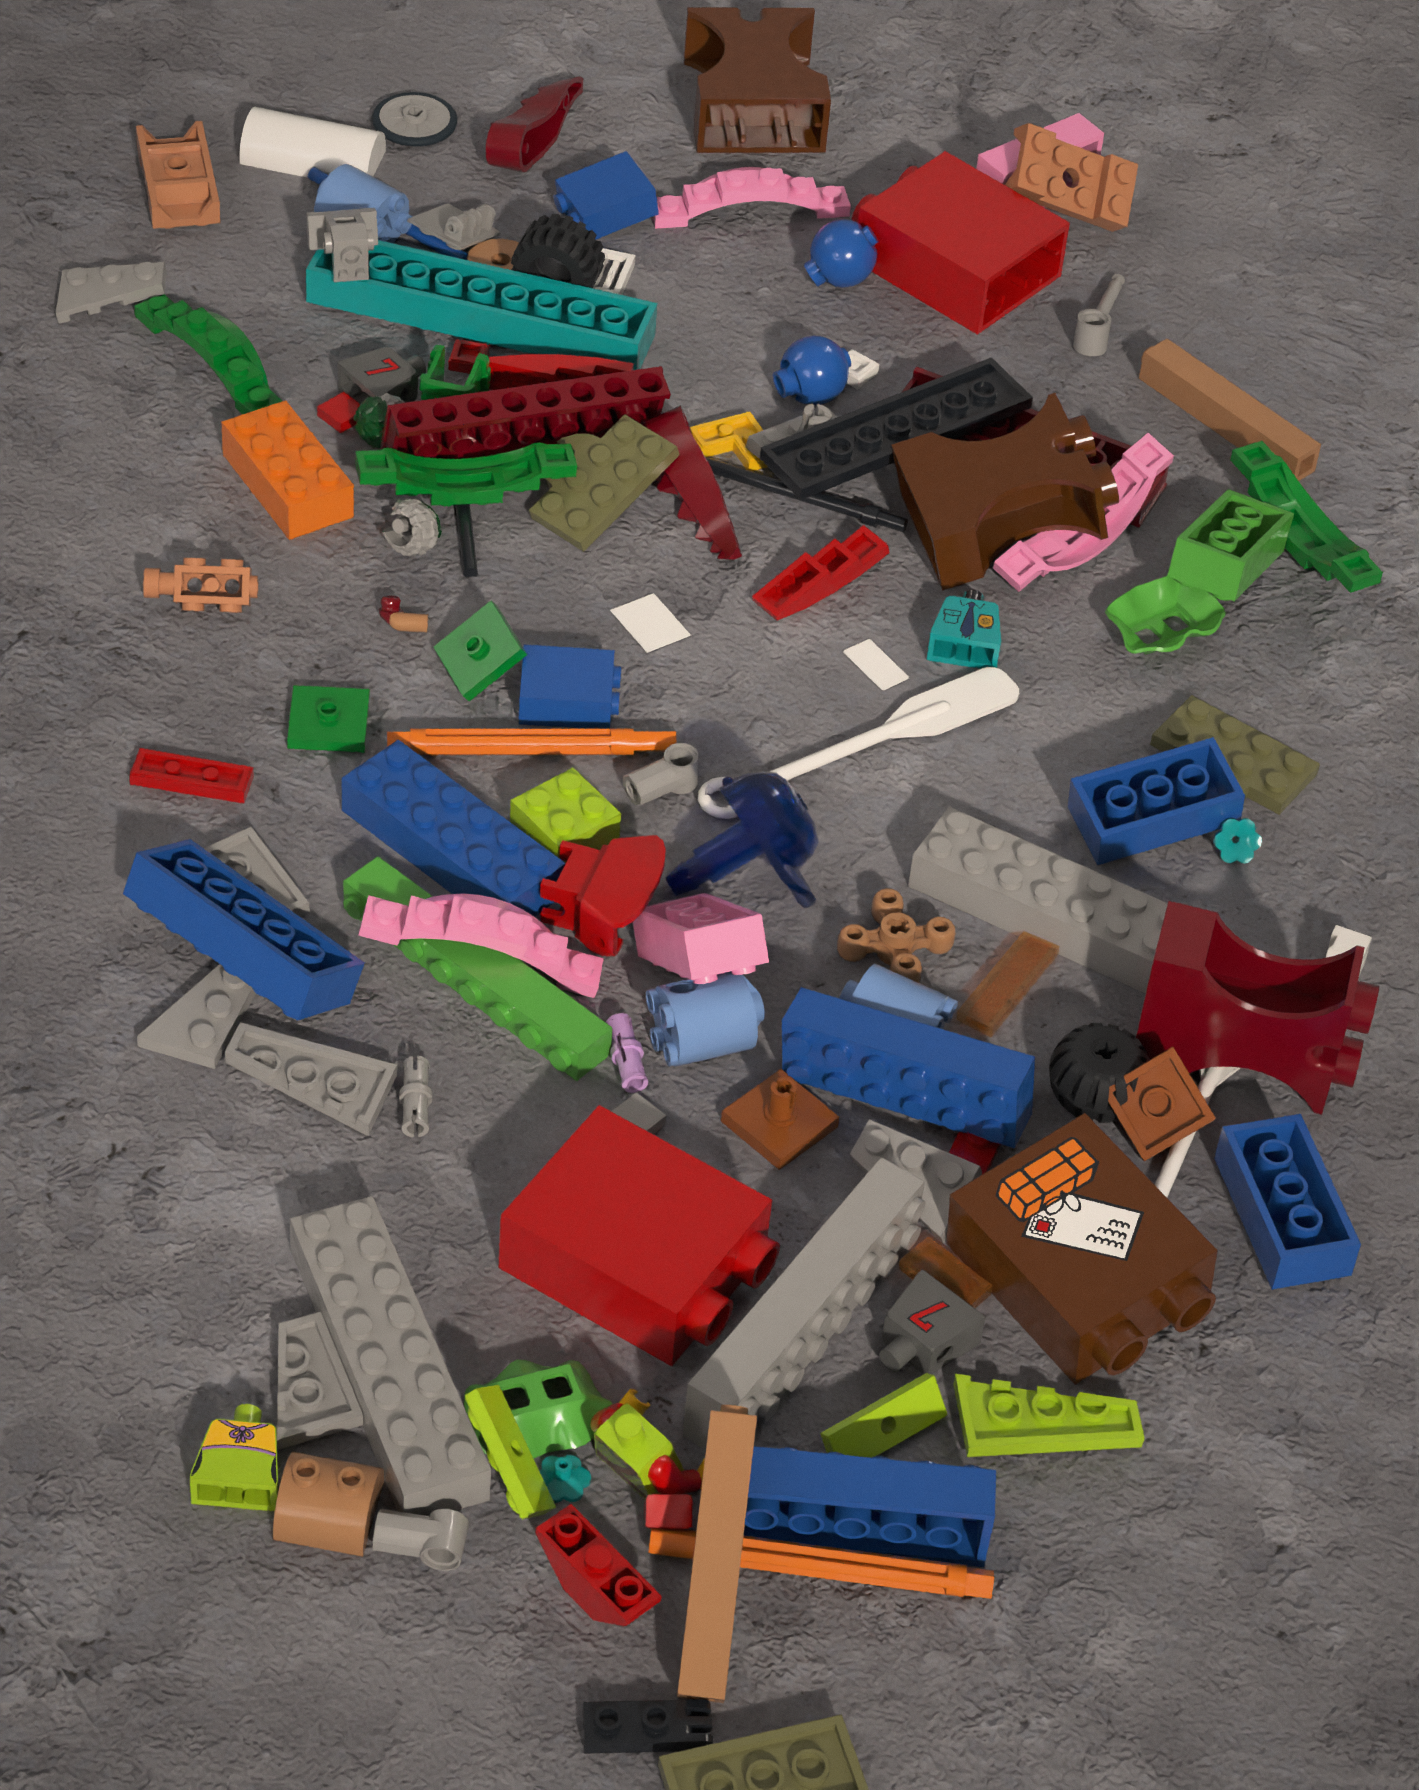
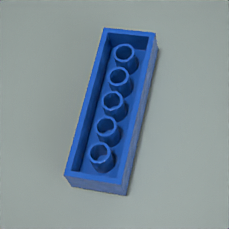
(447, 830)
(243, 929)
(908, 1067)
(872, 1504)

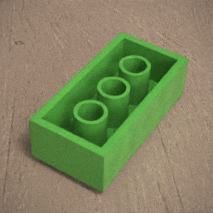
(1230, 545)

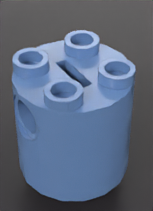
(354, 189)
(900, 996)
(705, 1018)

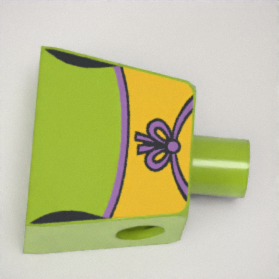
(237, 1463)

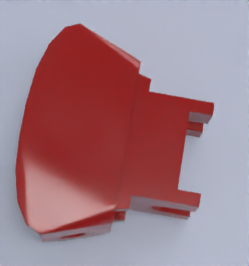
(604, 889)

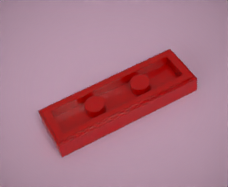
(191, 775)

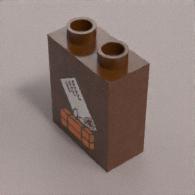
(1083, 1250)

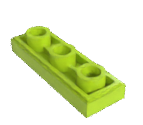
(888, 1420)
(509, 1452)

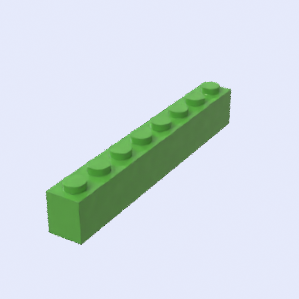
(493, 981)

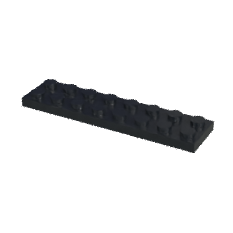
(864, 437)

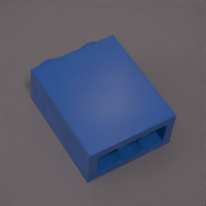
(607, 195)
(568, 687)

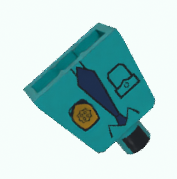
(966, 632)

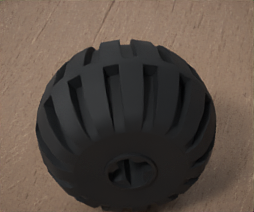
(1089, 1063)

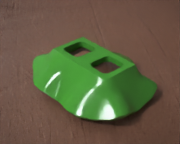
(1158, 600)
(549, 1422)

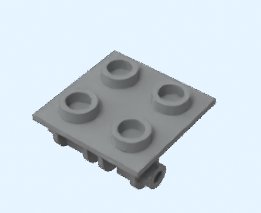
(457, 227)

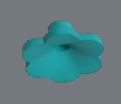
(1245, 840)
(565, 1477)

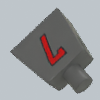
(380, 373)
(929, 1327)

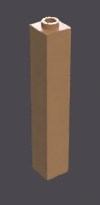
(1225, 406)
(717, 1554)

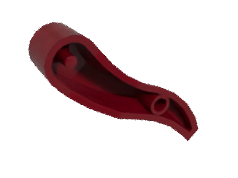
(531, 131)
(695, 485)

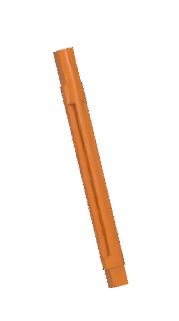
(533, 741)
(840, 1564)

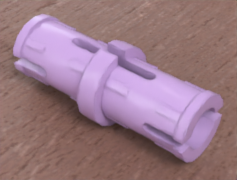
(627, 1053)

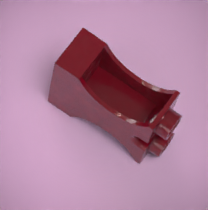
(1252, 1008)

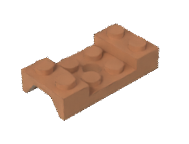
(1100, 184)
(184, 194)

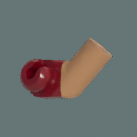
(398, 619)

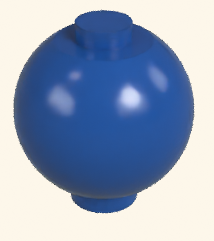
(842, 254)
(813, 370)

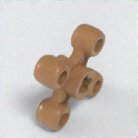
(896, 936)

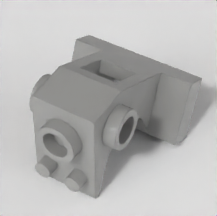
(347, 237)

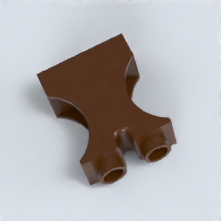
(756, 82)
(992, 492)

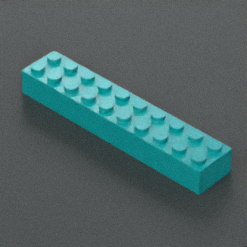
(488, 304)

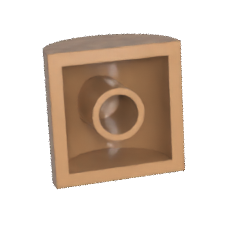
(327, 1503)

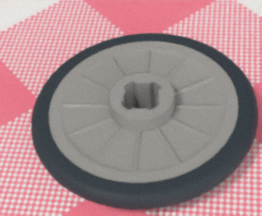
(414, 119)

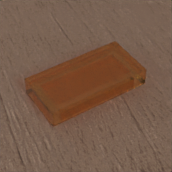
(947, 1270)

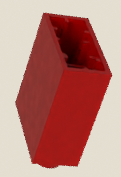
(963, 241)
(638, 1236)

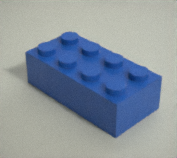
(1155, 800)
(1287, 1201)

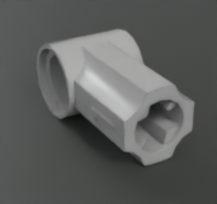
(673, 773)
(433, 1538)

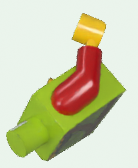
(640, 1451)

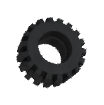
(565, 242)

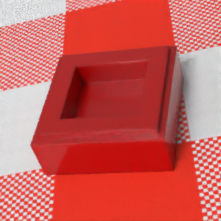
(465, 354)
(339, 412)

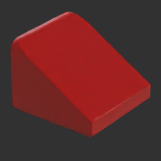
(668, 1511)

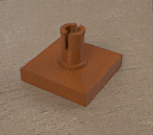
(1163, 1105)
(780, 1119)

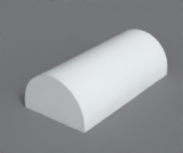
(299, 143)

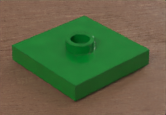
(480, 650)
(328, 718)

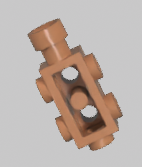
(213, 584)

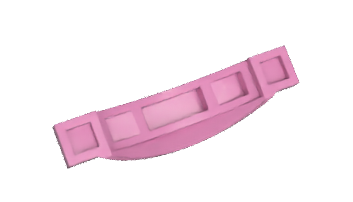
(750, 185)
(1068, 549)
(488, 924)

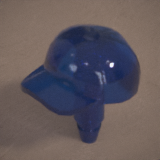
(771, 823)

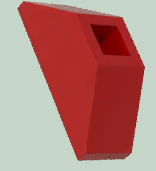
(594, 1570)

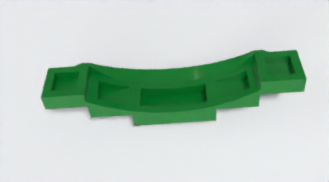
(218, 343)
(466, 479)
(1312, 535)

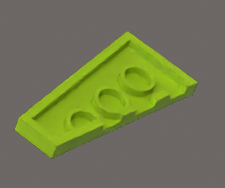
(1026, 1421)

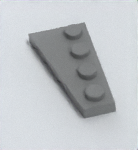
(319, 1075)

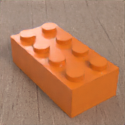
(287, 469)

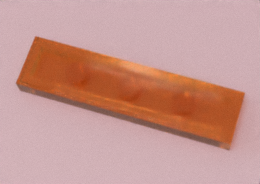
(1007, 983)

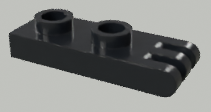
(646, 1726)

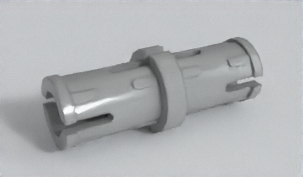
(415, 1096)

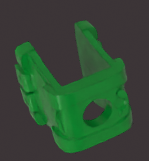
(434, 387)

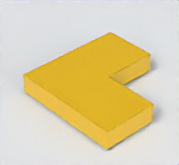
(729, 435)

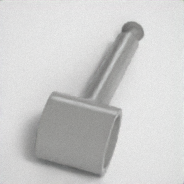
(1094, 324)

